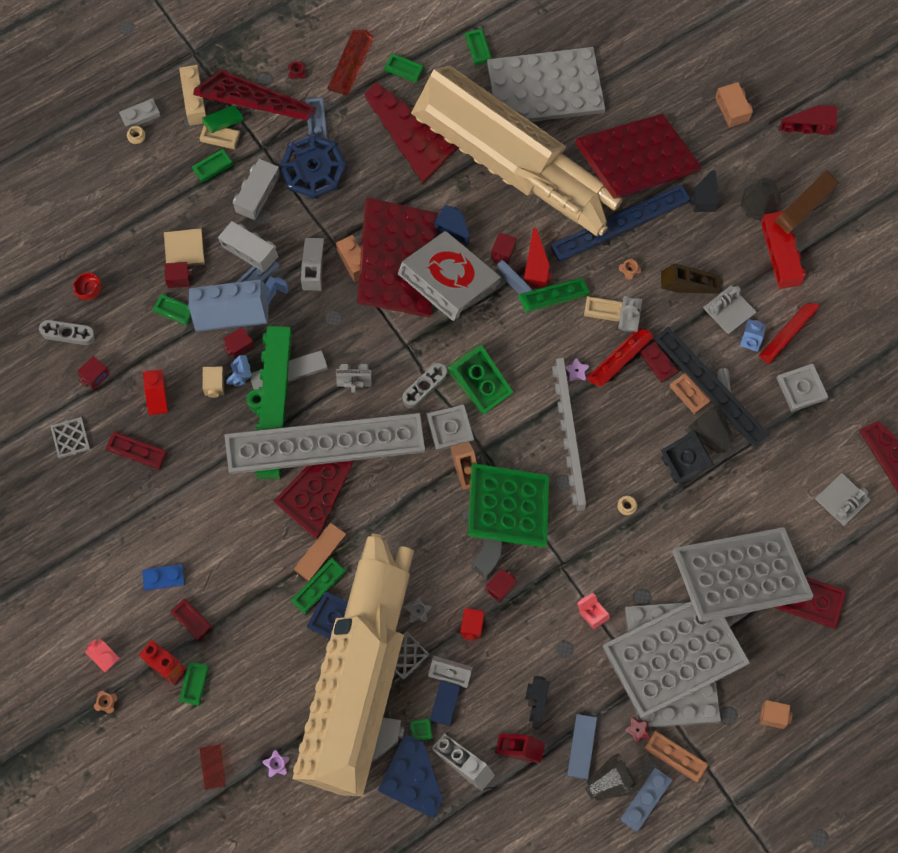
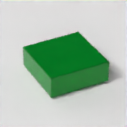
(421, 729)

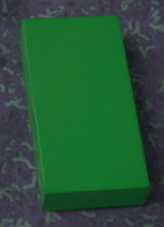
(478, 47)
(404, 68)
(222, 119)
(212, 165)
(172, 309)
(194, 683)

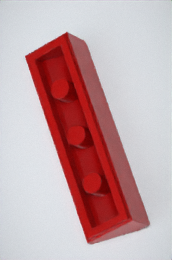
(788, 332)

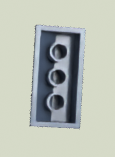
(229, 305)

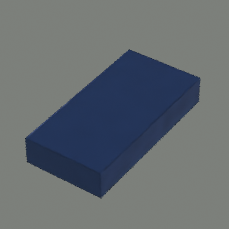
(445, 703)

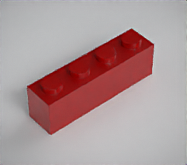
(782, 252)

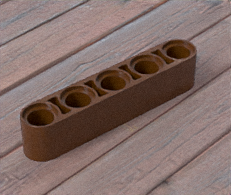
(807, 202)

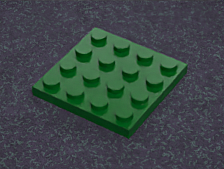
(508, 505)

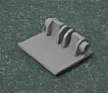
(729, 309)
(843, 499)

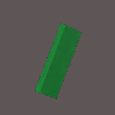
(316, 587)

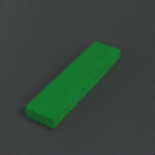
(554, 295)

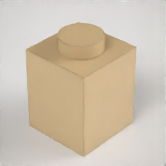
(213, 381)

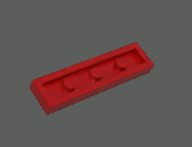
(619, 357)

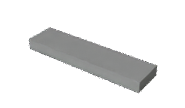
(298, 368)

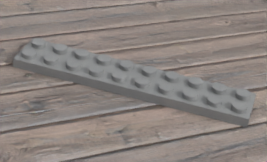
(324, 443)

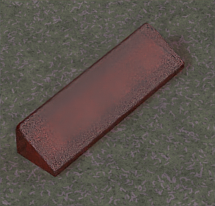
(350, 62)

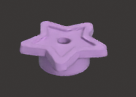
(573, 375)
(270, 763)

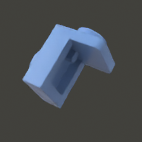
(276, 284)
(753, 335)
(240, 370)

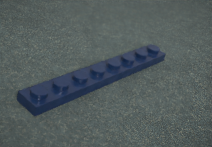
(621, 223)

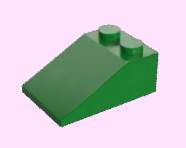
(479, 378)

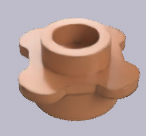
(630, 263)
(102, 696)

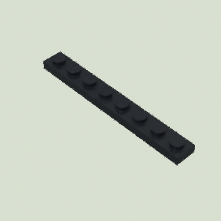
(712, 387)

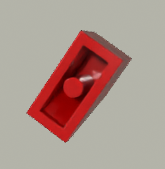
(155, 392)

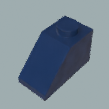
(453, 222)

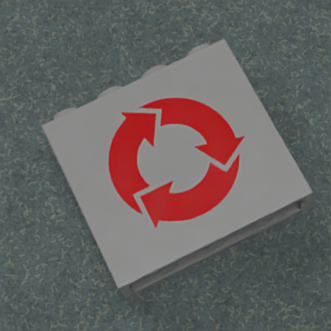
(448, 274)

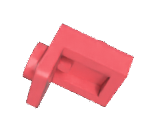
(592, 611)
(101, 654)

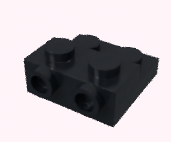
(686, 458)
(537, 696)

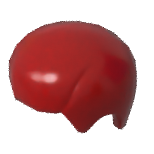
(87, 286)

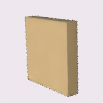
(184, 247)

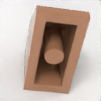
(463, 458)

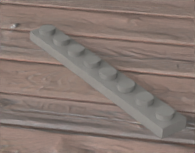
(569, 442)

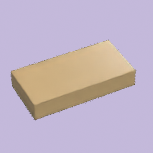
(224, 138)
(603, 309)

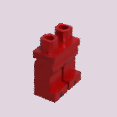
(163, 662)

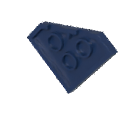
(412, 778)

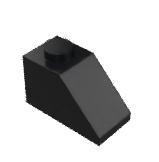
(705, 194)

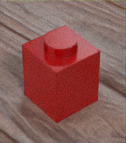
(472, 624)

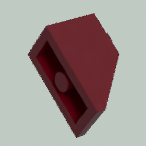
(520, 747)

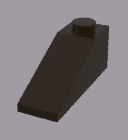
(689, 280)

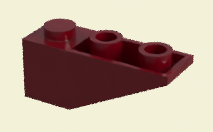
(818, 119)

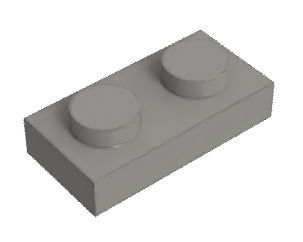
(139, 113)
(450, 671)

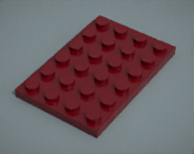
(638, 155)
(388, 238)

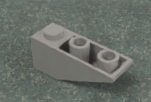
(312, 264)
(463, 762)

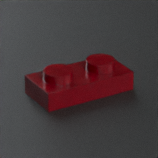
(658, 362)

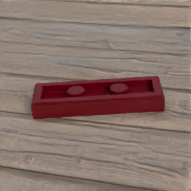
(136, 450)

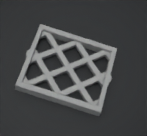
(67, 425)
(416, 644)

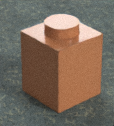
(775, 714)

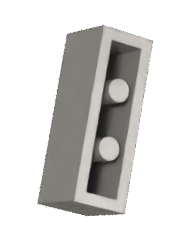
(256, 189)
(248, 246)

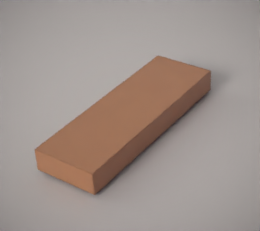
(320, 552)
(676, 756)

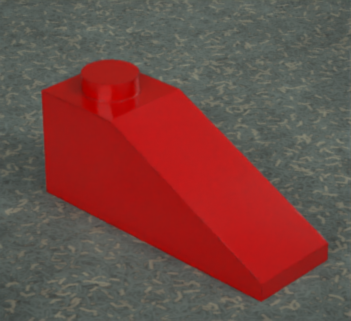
(537, 266)

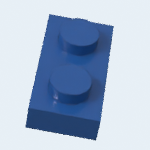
(163, 577)

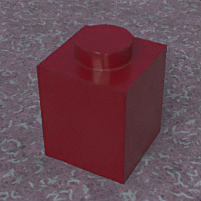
(503, 248)
(178, 274)
(238, 343)
(92, 373)
(501, 585)

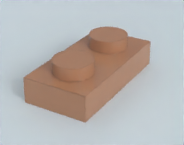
(689, 393)

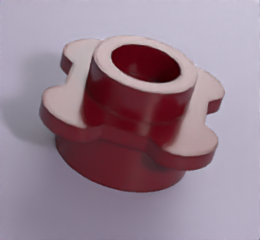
(296, 66)

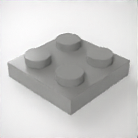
(802, 387)
(449, 427)

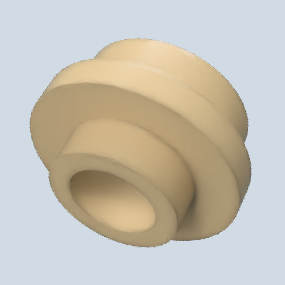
(135, 130)
(629, 500)

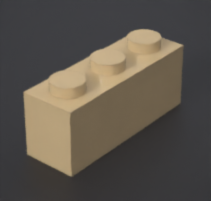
(193, 104)

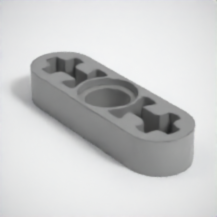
(73, 338)
(424, 393)

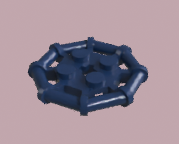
(309, 175)

